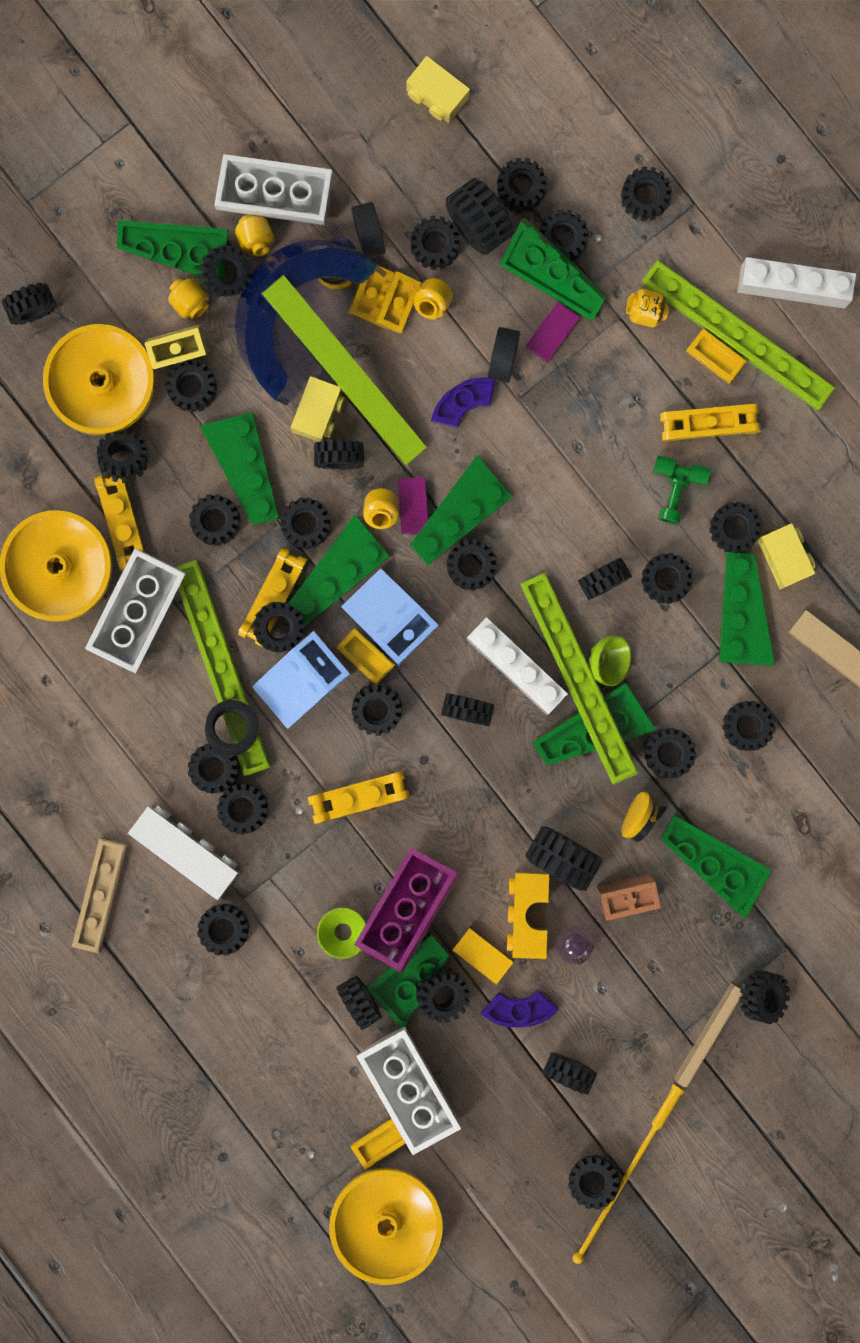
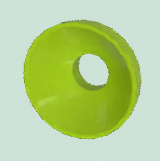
(615, 660)
(326, 932)

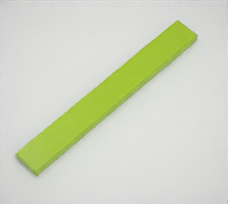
(738, 335)
(343, 369)
(219, 662)
(579, 679)

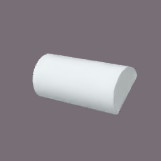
(274, 189)
(135, 610)
(408, 1090)

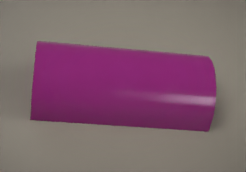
(406, 910)

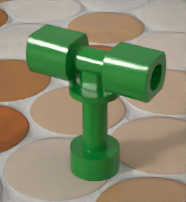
(679, 477)

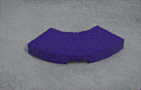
(462, 399)
(519, 1012)

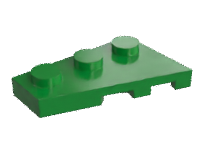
(398, 991)

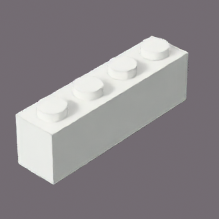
(796, 282)
(516, 666)
(184, 852)

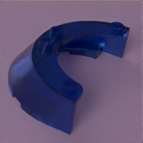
(256, 317)

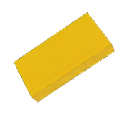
(716, 356)
(365, 656)
(482, 955)
(377, 1144)

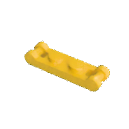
(710, 422)
(119, 518)
(275, 589)
(358, 797)

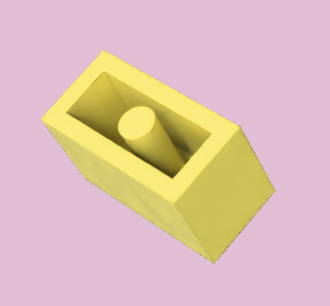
(437, 90)
(176, 346)
(317, 410)
(787, 556)

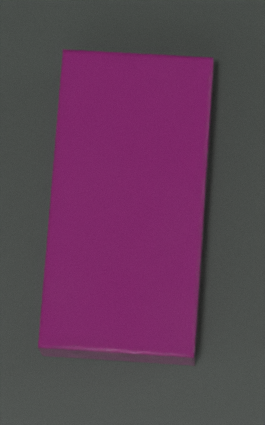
(552, 332)
(412, 504)

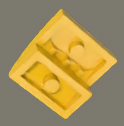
(385, 300)

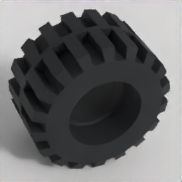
(479, 216)
(563, 858)

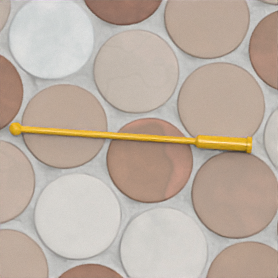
(657, 1124)

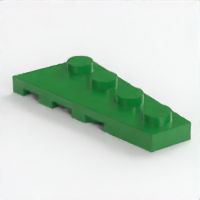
(171, 244)
(549, 270)
(242, 460)
(462, 510)
(343, 566)
(743, 615)
(573, 739)
(721, 867)

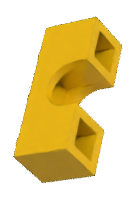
(527, 890)

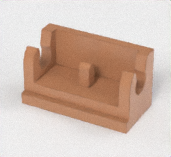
(628, 897)

